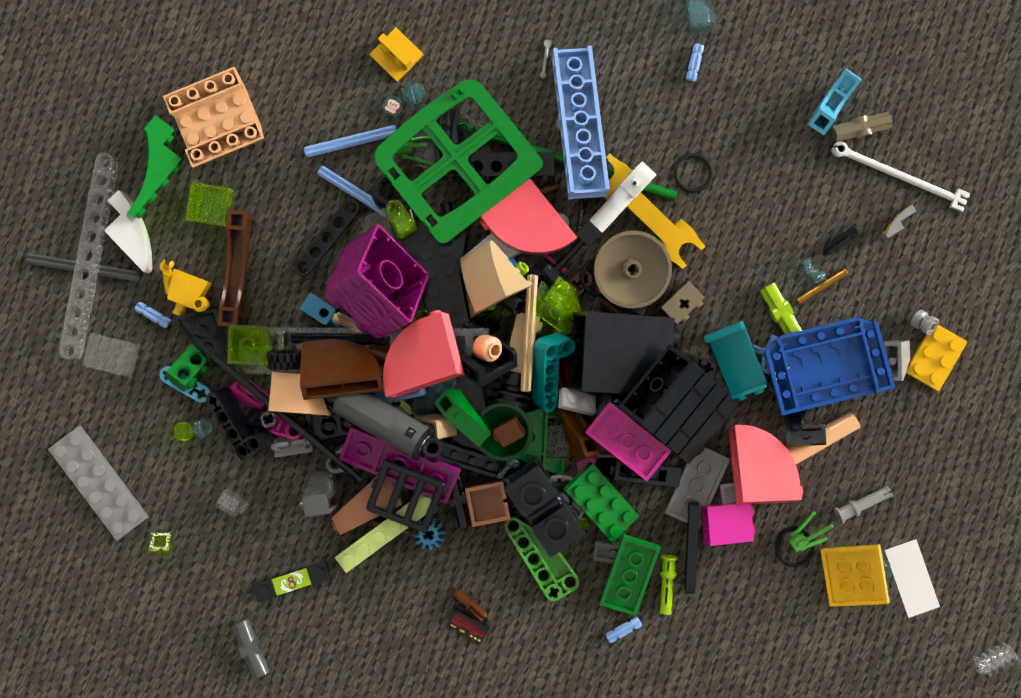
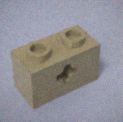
(686, 292)

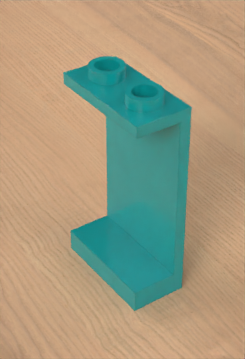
(737, 361)

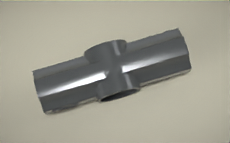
(250, 648)

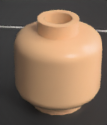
(487, 348)

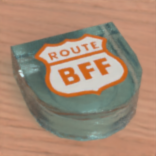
(392, 106)

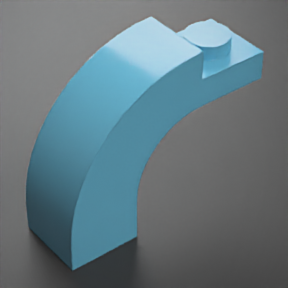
(833, 101)

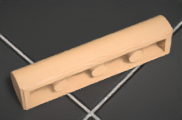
(834, 430)

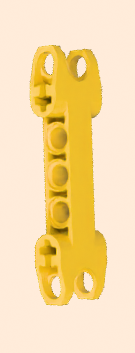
(670, 235)

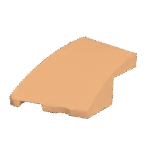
(287, 396)

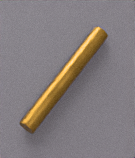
(822, 286)

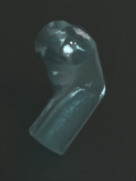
(812, 273)

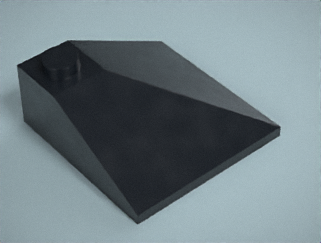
(328, 429)

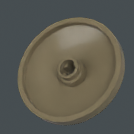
(650, 274)

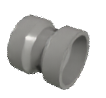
(925, 322)

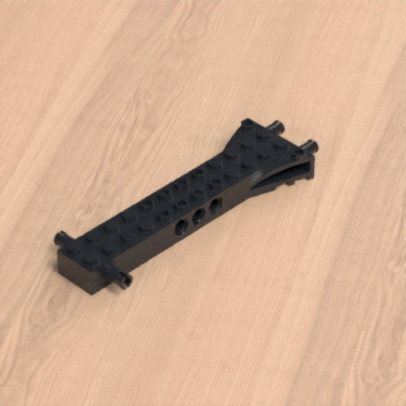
(446, 293)

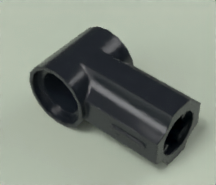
(260, 419)

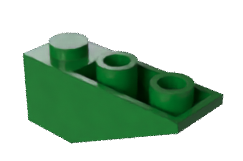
(462, 415)

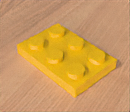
(936, 357)

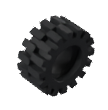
(284, 359)

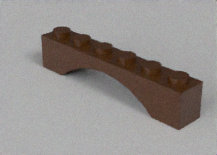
(233, 293)
(573, 423)

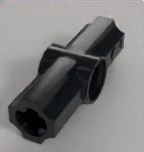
(459, 505)

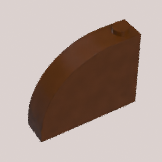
(337, 369)

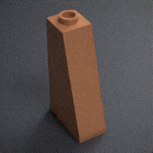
(355, 511)

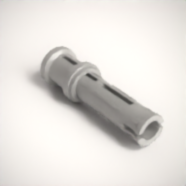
(854, 508)

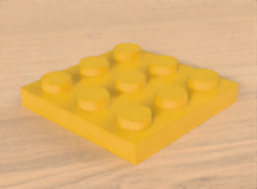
(855, 575)

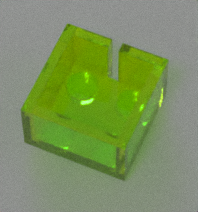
(209, 204)

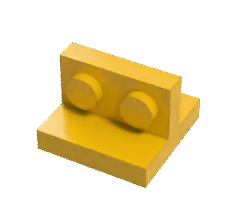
(396, 54)

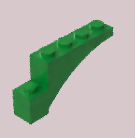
(160, 164)

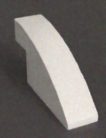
(130, 235)

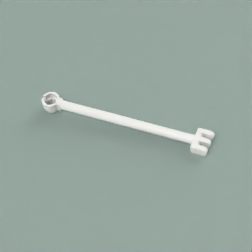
(954, 198)

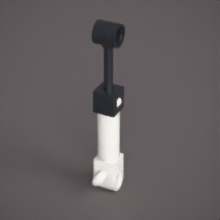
(608, 212)

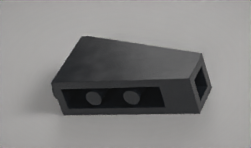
(663, 476)

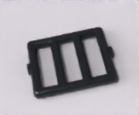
(403, 473)

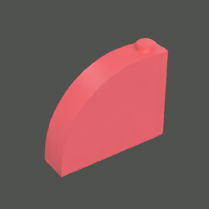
(528, 222)
(422, 356)
(762, 468)

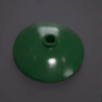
(493, 416)

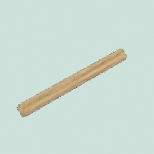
(529, 330)

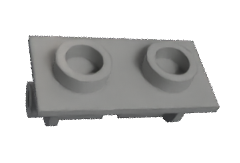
(286, 447)

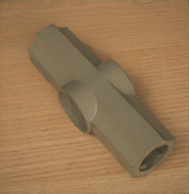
(861, 127)

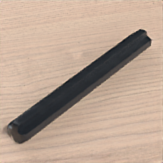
(364, 339)

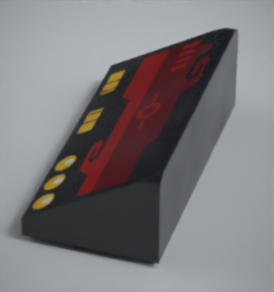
(468, 625)

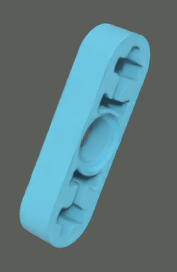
(195, 395)

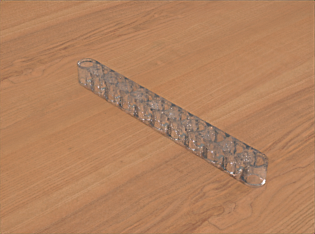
(92, 265)

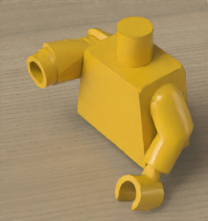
(184, 289)

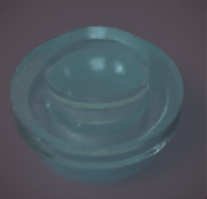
(202, 428)

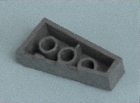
(320, 494)

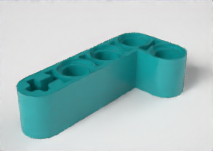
(546, 368)

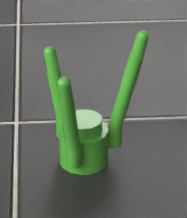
(408, 148)
(800, 542)

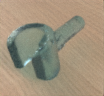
(514, 463)

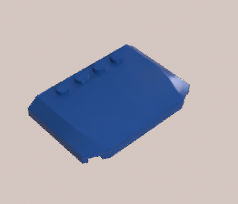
(828, 365)

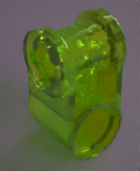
(400, 219)

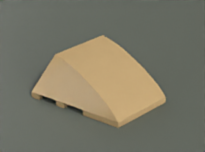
(489, 277)

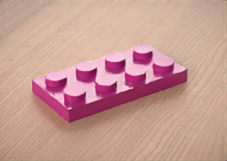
(628, 441)

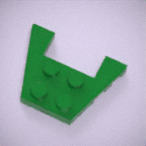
(539, 441)

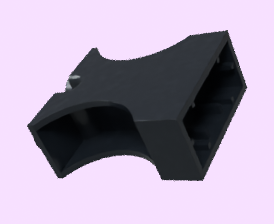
(543, 506)

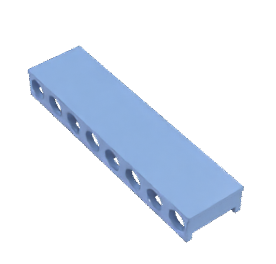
(580, 123)

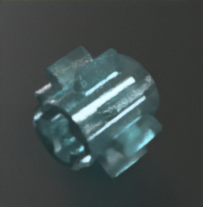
(413, 92)

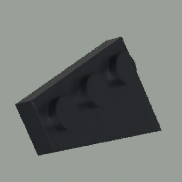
(205, 333)

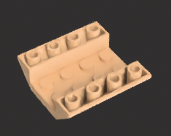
(214, 116)

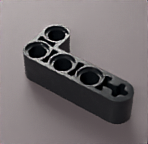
(232, 422)

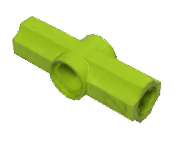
(780, 309)

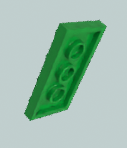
(601, 502)
(629, 575)

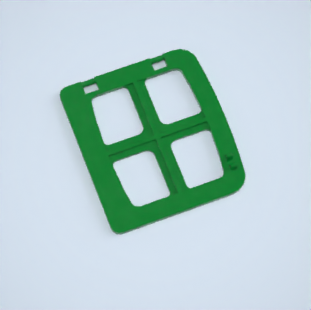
(456, 158)

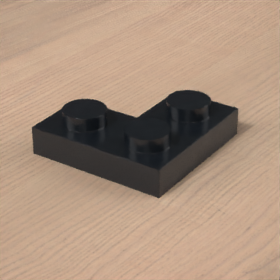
(803, 435)

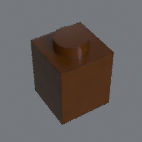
(508, 431)

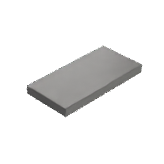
(697, 483)

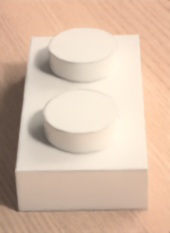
(577, 401)

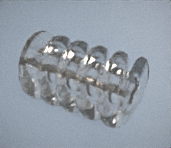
(994, 659)

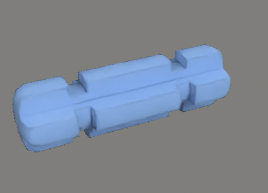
(694, 62)
(152, 314)
(623, 629)

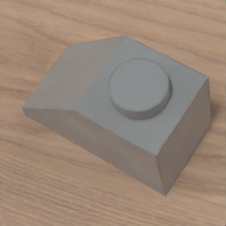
(898, 357)

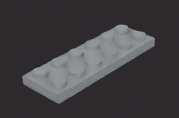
(98, 483)

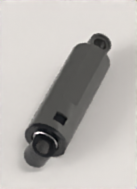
(388, 424)

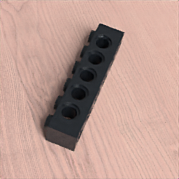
(506, 159)

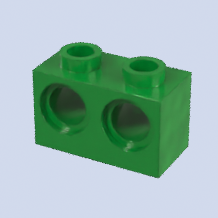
(184, 365)

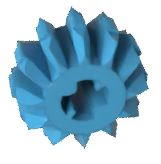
(428, 540)

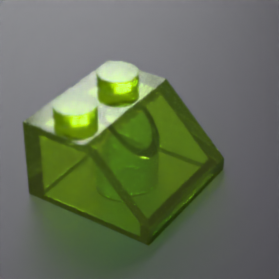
(558, 305)
(248, 345)

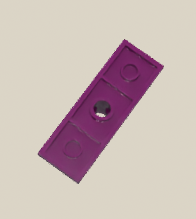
(369, 453)

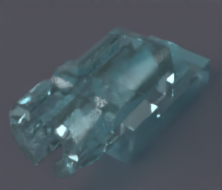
(426, 402)

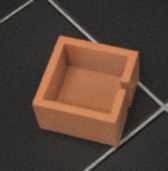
(487, 503)

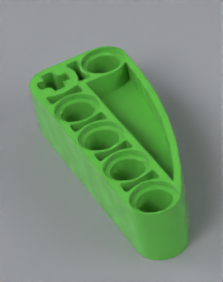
(556, 566)

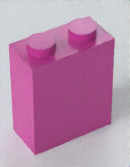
(727, 523)

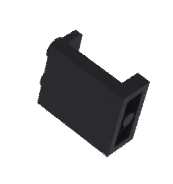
(483, 372)

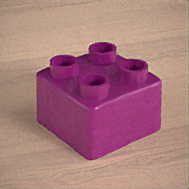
(377, 283)

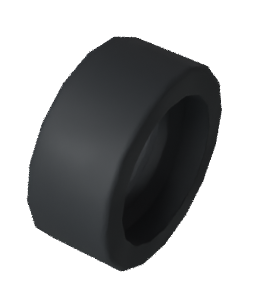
(379, 201)

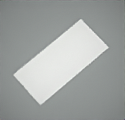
(912, 578)

